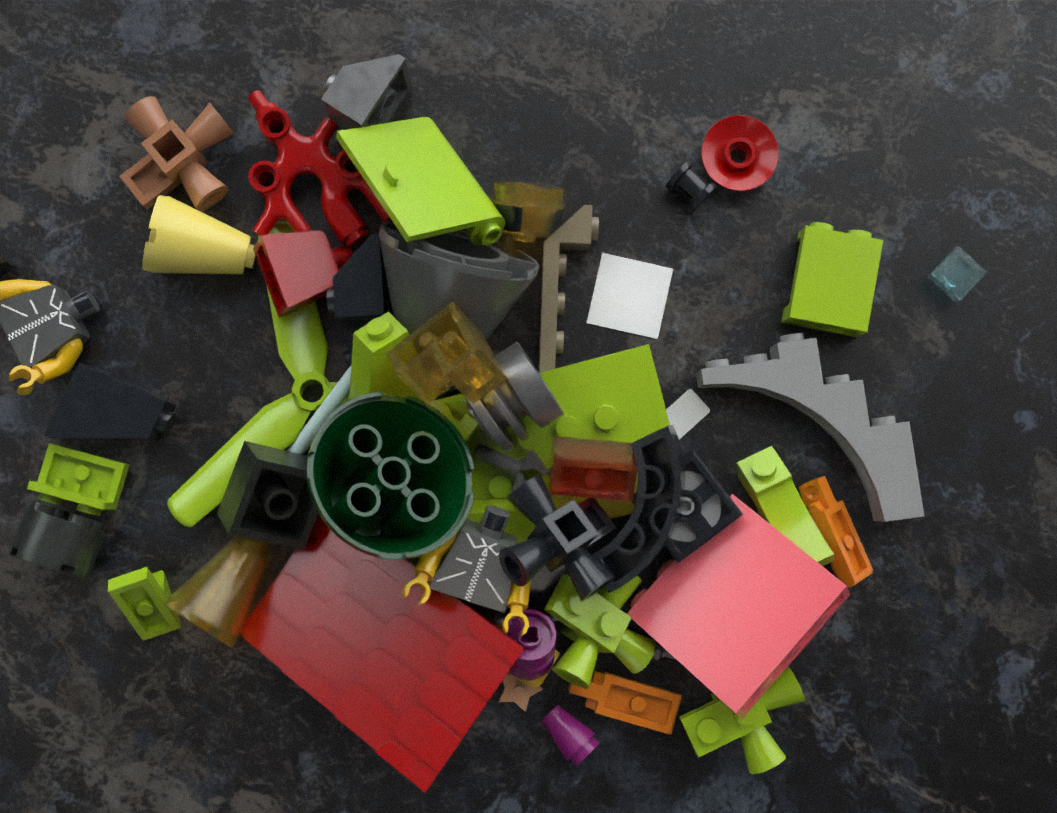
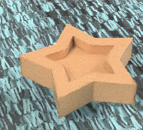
(517, 691)

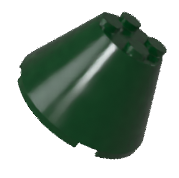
(390, 476)

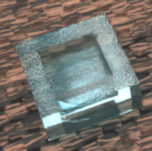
(957, 274)

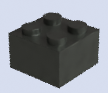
(269, 497)

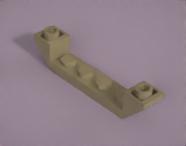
(572, 235)

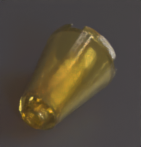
(223, 589)

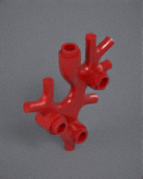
(307, 156)

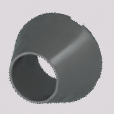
(447, 268)

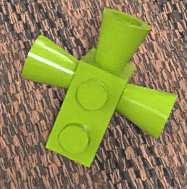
(597, 628)
(718, 725)

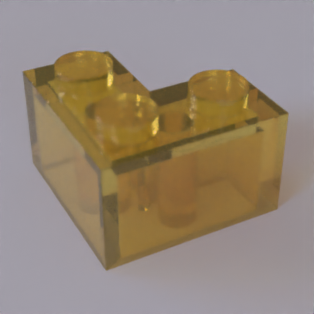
(445, 354)

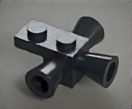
(558, 539)

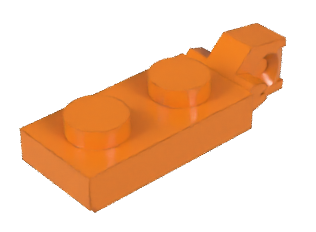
(838, 530)
(631, 701)

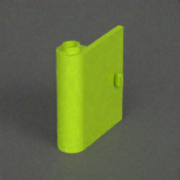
(421, 181)

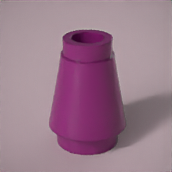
(570, 735)

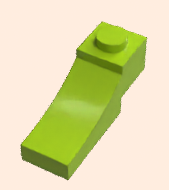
(780, 504)

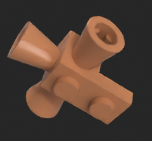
(175, 155)

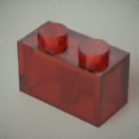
(592, 469)

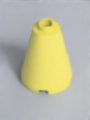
(193, 242)

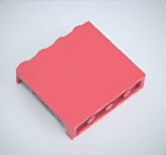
(739, 608)

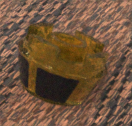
(528, 209)

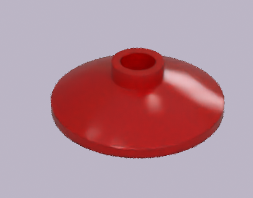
(749, 138)

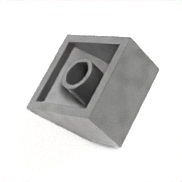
(366, 92)

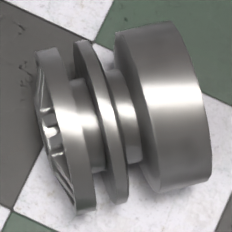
(517, 397)

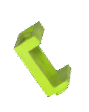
(834, 280)

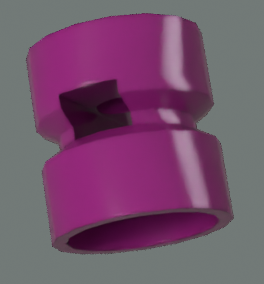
(538, 645)

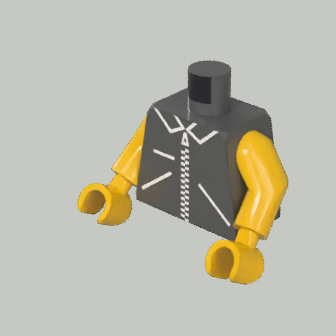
(43, 328)
(471, 568)

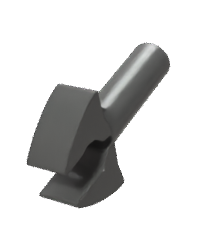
(509, 464)

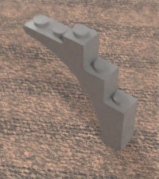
(879, 452)

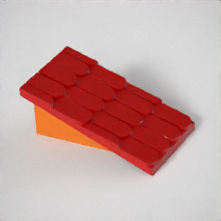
(378, 661)

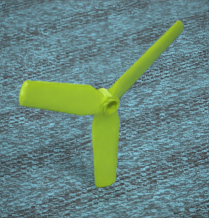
(276, 425)

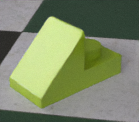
(143, 601)

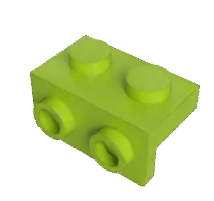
(80, 478)

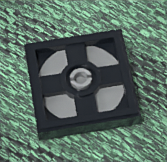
(704, 509)

